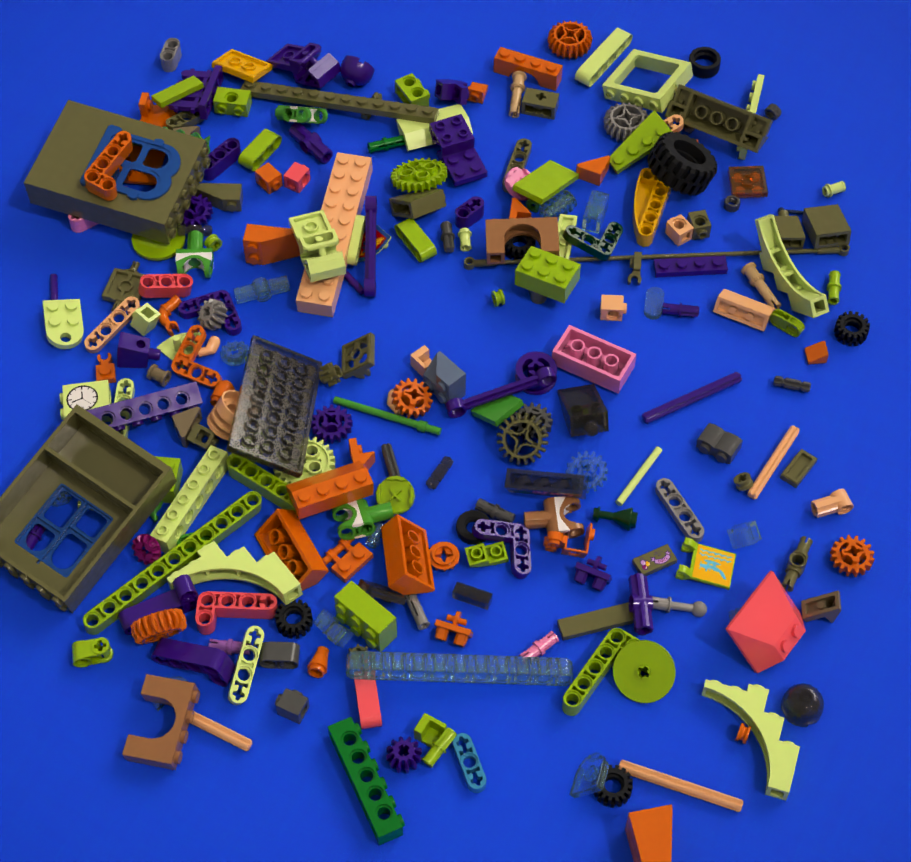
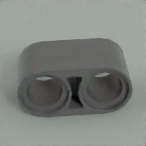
(279, 655)

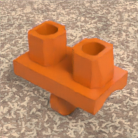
(444, 628)

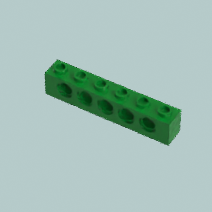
(383, 829)

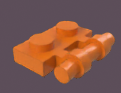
(351, 562)

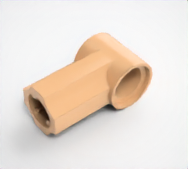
(837, 502)

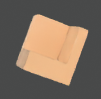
(420, 360)

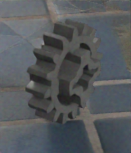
(541, 414)

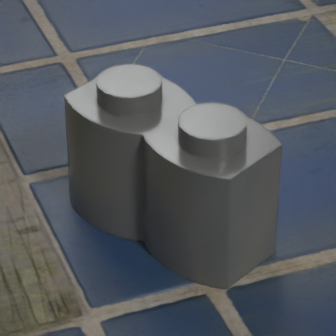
(719, 443)

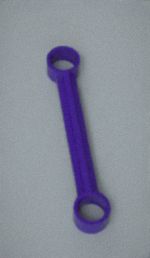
(370, 246)
(543, 377)

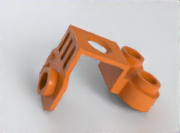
(558, 540)

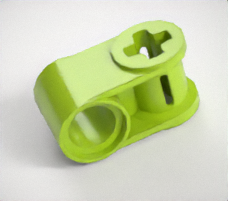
(91, 651)

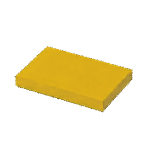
(242, 65)

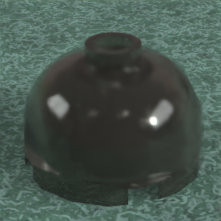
(802, 705)

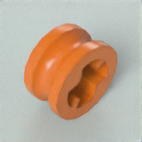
(743, 733)

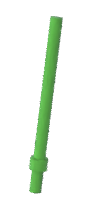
(421, 425)

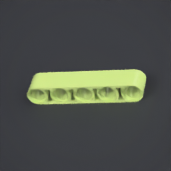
(603, 57)

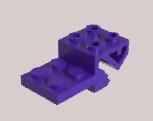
(304, 64)
(457, 150)

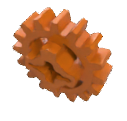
(412, 396)
(853, 554)

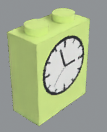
(86, 395)

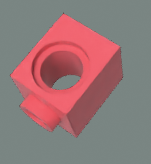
(297, 177)

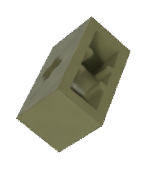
(540, 103)

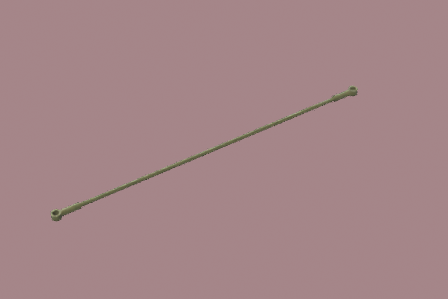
(828, 250)

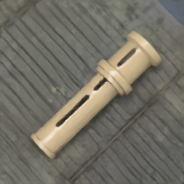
(517, 89)
(757, 280)

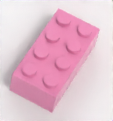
(594, 359)

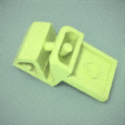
(317, 246)

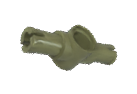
(798, 556)

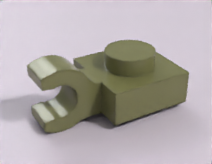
(635, 263)

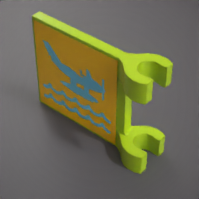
(707, 565)

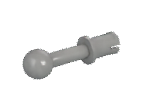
(698, 608)

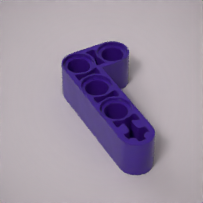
(182, 597)
(195, 658)

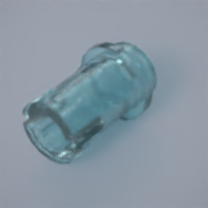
(374, 540)

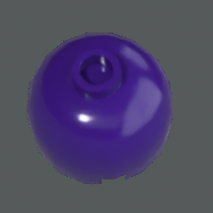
(355, 72)

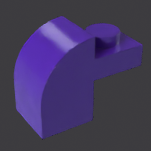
(452, 90)

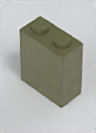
(826, 226)

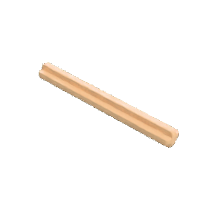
(773, 462)

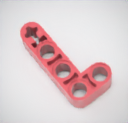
(236, 610)

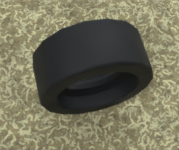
(705, 53)

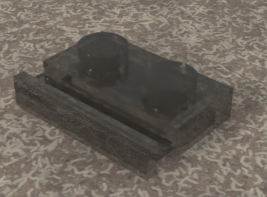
(382, 592)

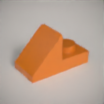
(518, 210)
(357, 454)

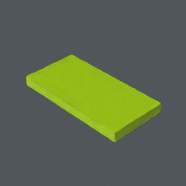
(545, 182)

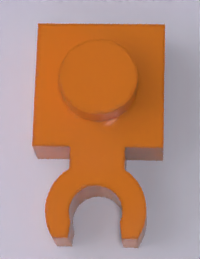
(105, 369)

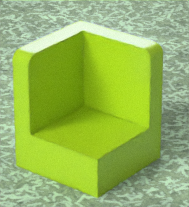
(428, 729)

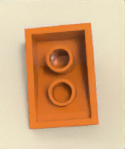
(269, 244)

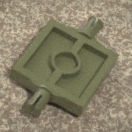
(123, 285)

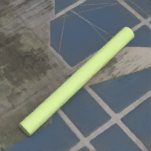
(638, 476)

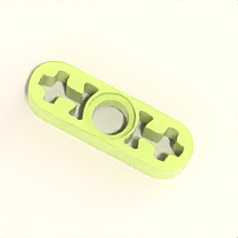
(356, 240)

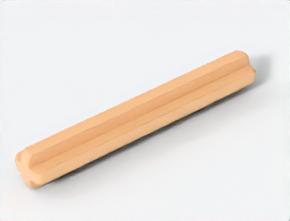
(222, 732)

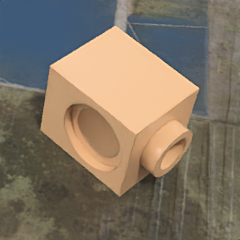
(679, 230)
(612, 307)

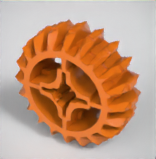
(565, 39)
(158, 625)

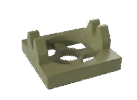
(365, 345)

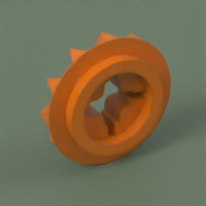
(452, 554)

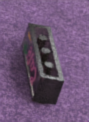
(546, 483)

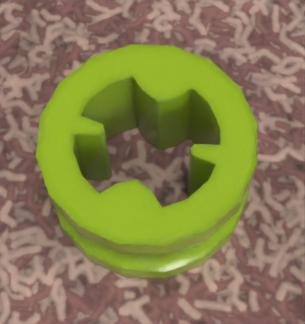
(213, 242)
(498, 297)

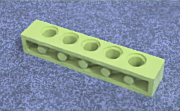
(191, 498)

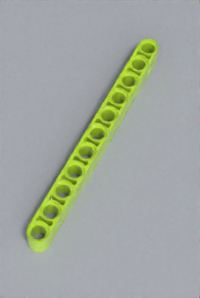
(163, 564)

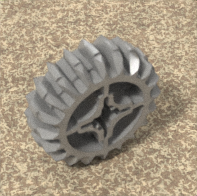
(623, 120)

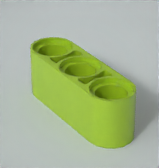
(259, 150)
(415, 240)

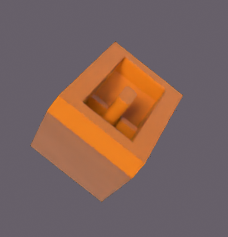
(593, 170)

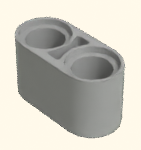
(170, 55)

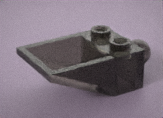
(583, 410)

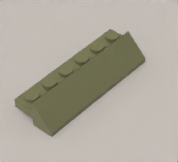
(720, 118)

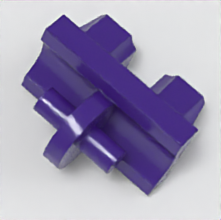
(584, 571)

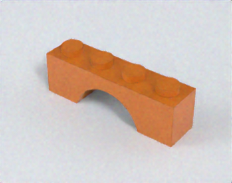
(546, 72)

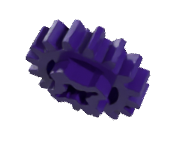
(202, 210)
(331, 424)

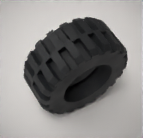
(682, 163)

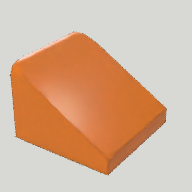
(817, 353)

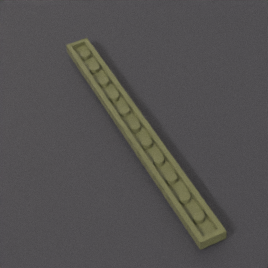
(342, 102)

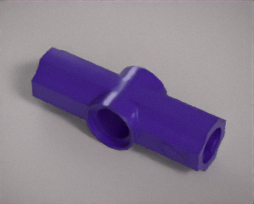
(310, 142)
(640, 604)

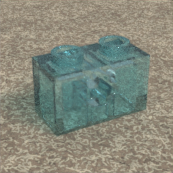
(595, 211)

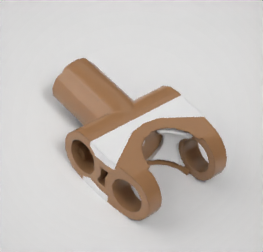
(554, 517)

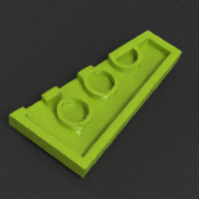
(638, 143)

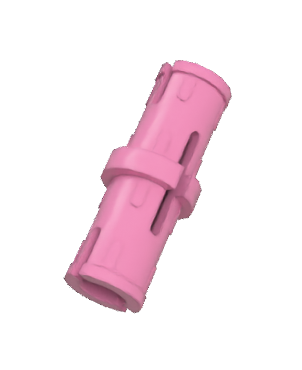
(539, 647)

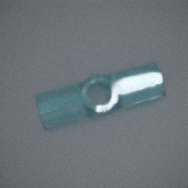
(261, 289)

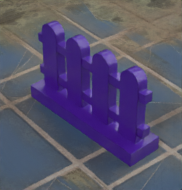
(201, 100)

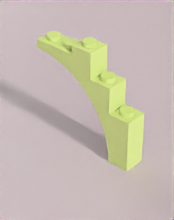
(788, 279)
(240, 565)
(767, 728)

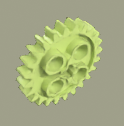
(312, 462)

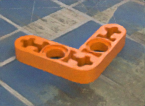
(188, 360)

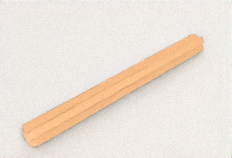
(682, 786)

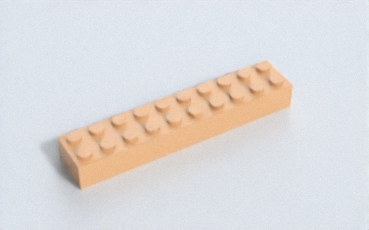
(341, 205)

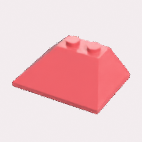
(767, 625)

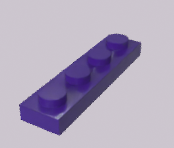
(690, 266)

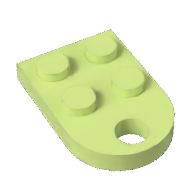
(62, 320)

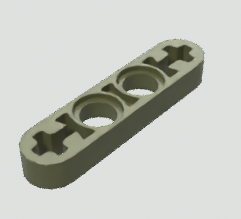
(518, 153)

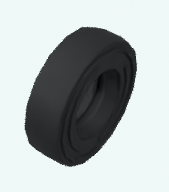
(463, 520)

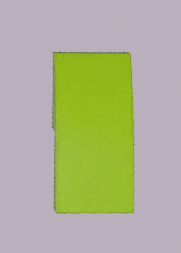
(487, 555)

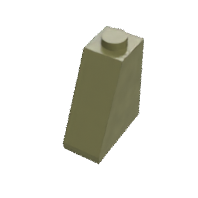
(417, 204)

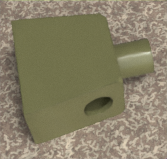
(790, 230)

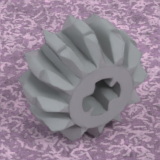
(212, 314)

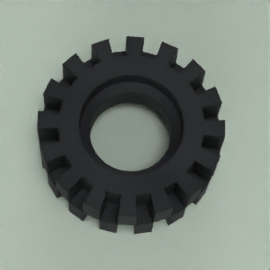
(519, 252)
(851, 320)
(294, 629)
(622, 795)

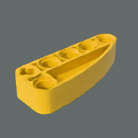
(648, 206)

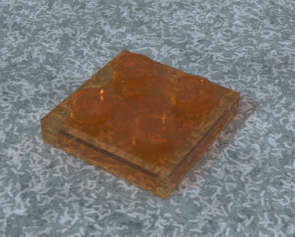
(748, 181)

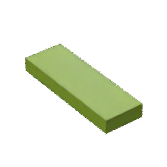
(177, 91)

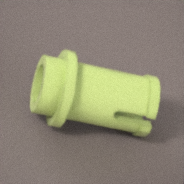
(828, 190)
(465, 242)

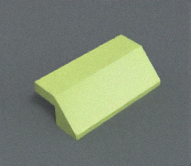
(417, 133)

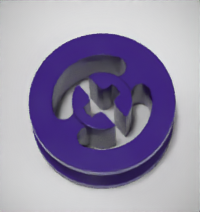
(534, 361)

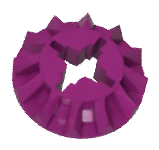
(150, 544)

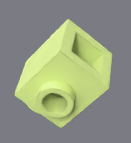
(145, 319)

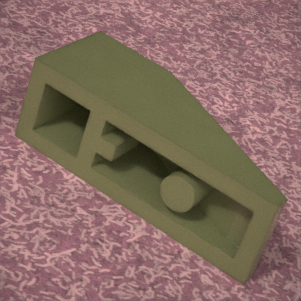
(222, 195)

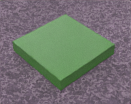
(498, 410)

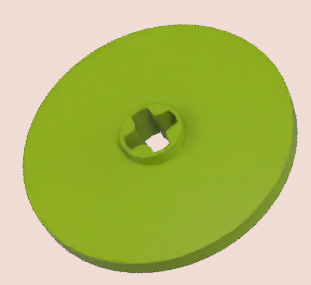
(157, 250)
(660, 670)

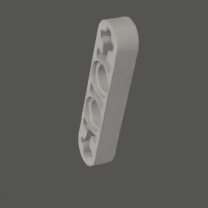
(676, 511)

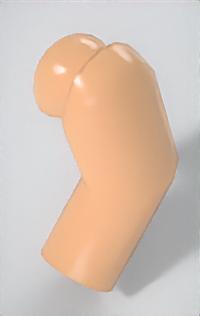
(211, 347)

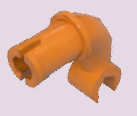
(165, 311)

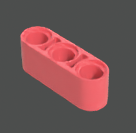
(173, 282)
(368, 703)

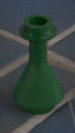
(625, 518)

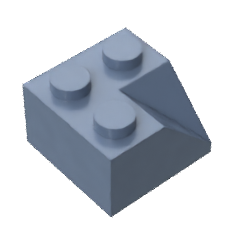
(444, 379)

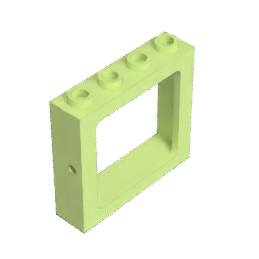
(679, 70)

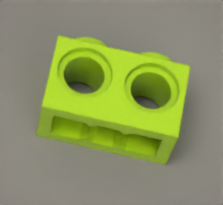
(411, 90)

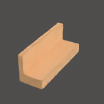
(743, 309)

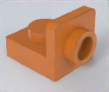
(477, 92)

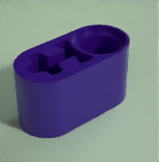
(469, 212)

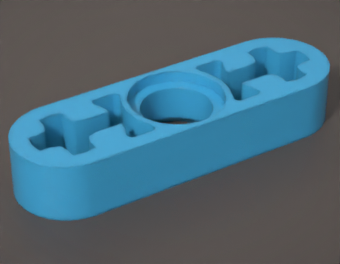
(467, 772)

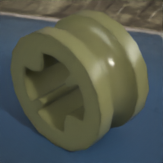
(743, 481)

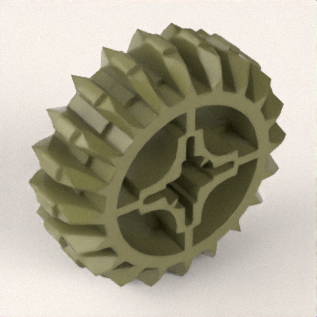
(514, 453)

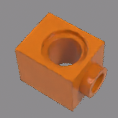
(268, 178)

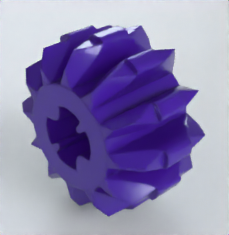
(404, 762)

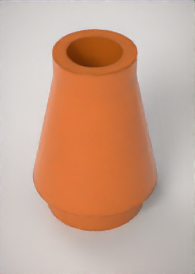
(318, 664)

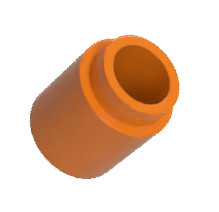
(220, 388)

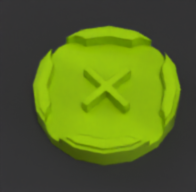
(396, 491)

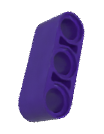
(222, 158)

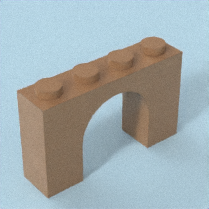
(502, 230)
(165, 750)

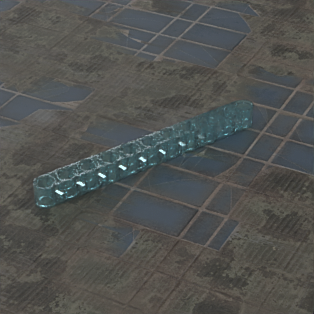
(459, 668)

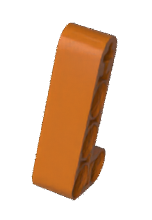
(106, 165)

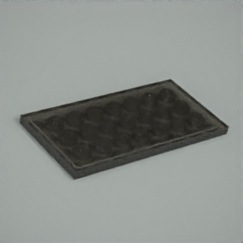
(275, 407)

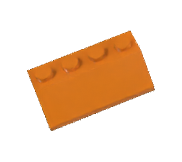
(330, 489)
(291, 543)
(407, 557)

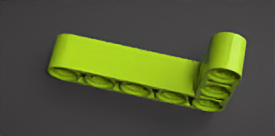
(256, 483)
(597, 663)

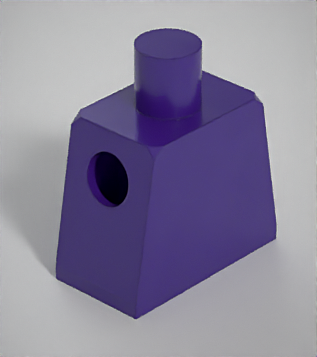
(135, 351)

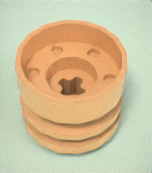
(222, 414)

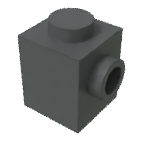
(292, 705)

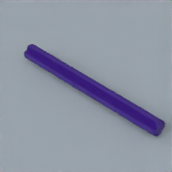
(691, 397)

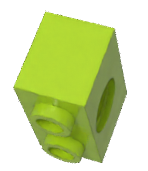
(232, 101)

